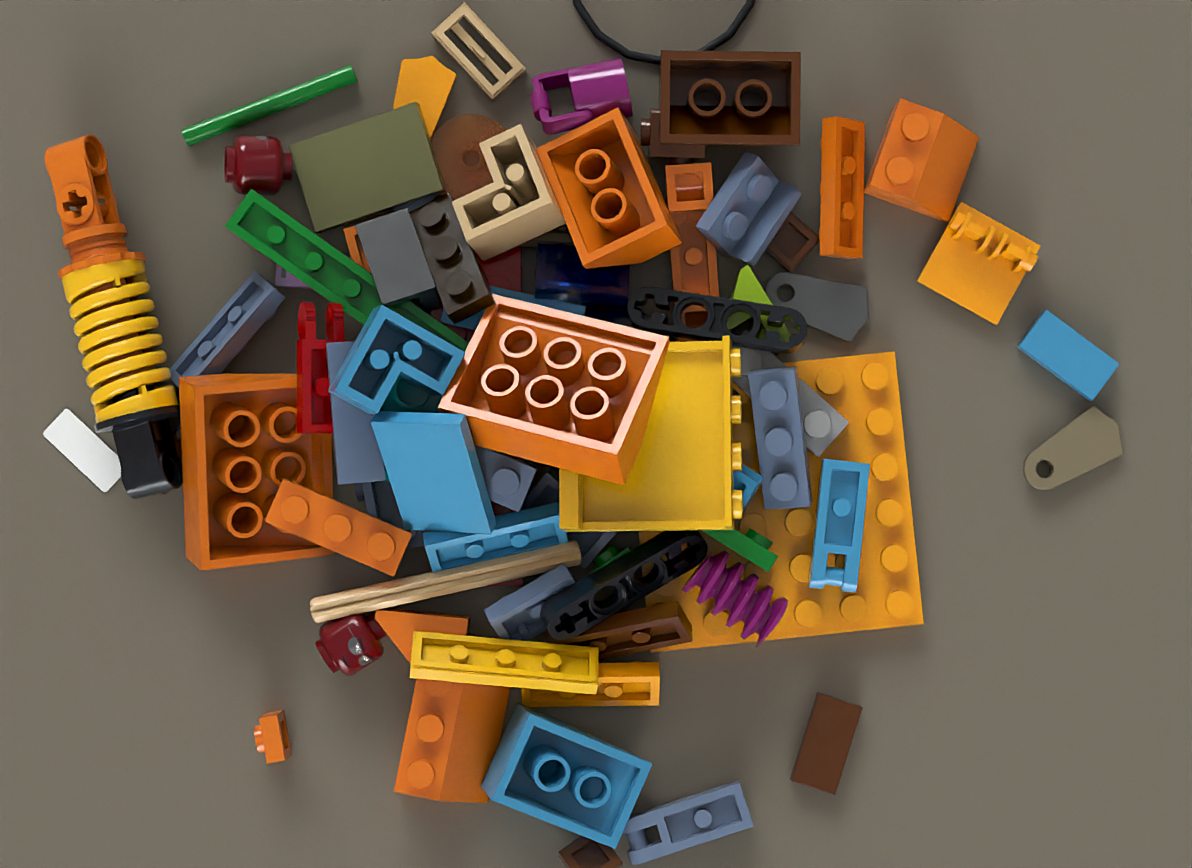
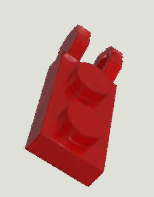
(312, 370)

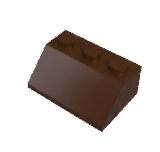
(729, 98)

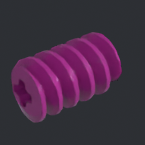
(737, 596)

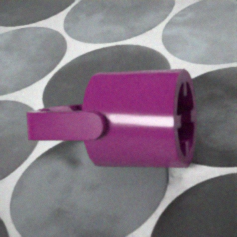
(593, 89)

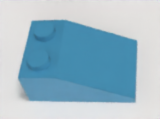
(565, 776)

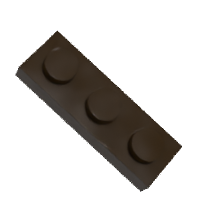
(451, 260)

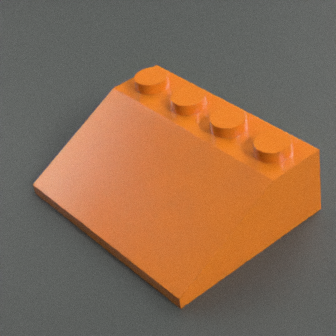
(558, 388)
(235, 453)

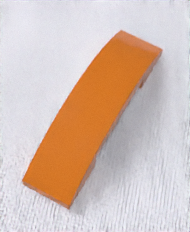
(695, 260)

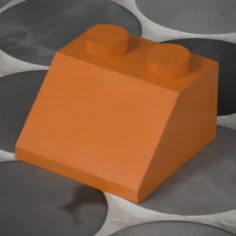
(921, 160)

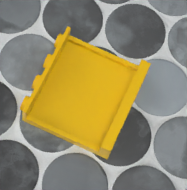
(685, 457)

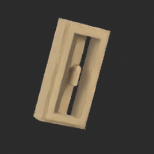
(504, 80)

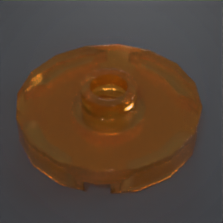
(452, 143)

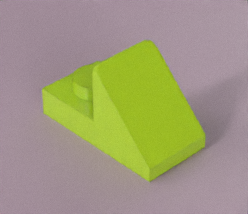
(749, 289)

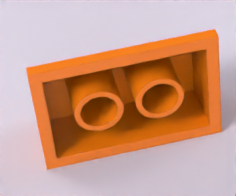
(608, 193)
(451, 740)

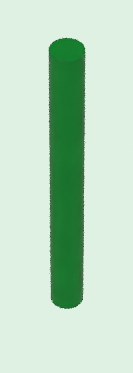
(269, 105)

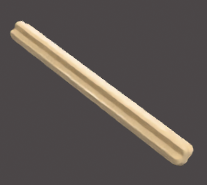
(443, 582)

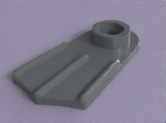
(824, 303)

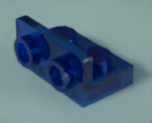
(564, 278)

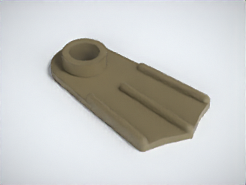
(1075, 449)

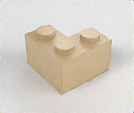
(517, 202)

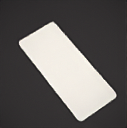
(84, 450)

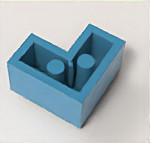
(392, 349)

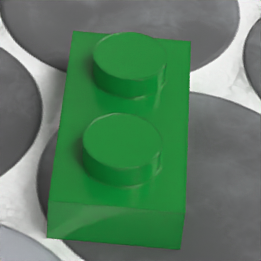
(750, 546)

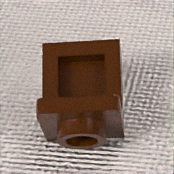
(675, 153)

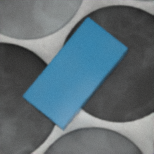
(1067, 355)

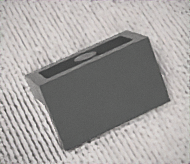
(397, 260)

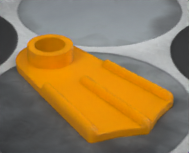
(426, 83)

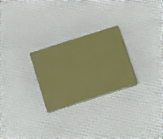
(367, 167)

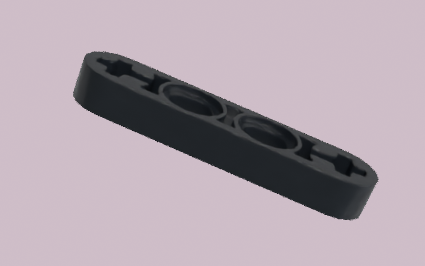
(718, 311)
(626, 586)

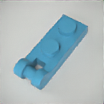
(839, 523)

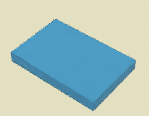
(434, 471)

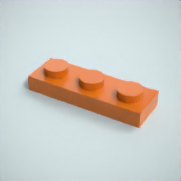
(842, 188)
(338, 527)

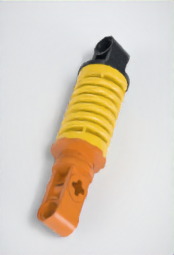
(110, 321)

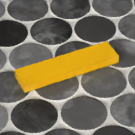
(504, 662)

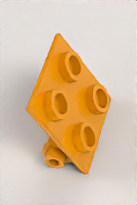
(979, 263)

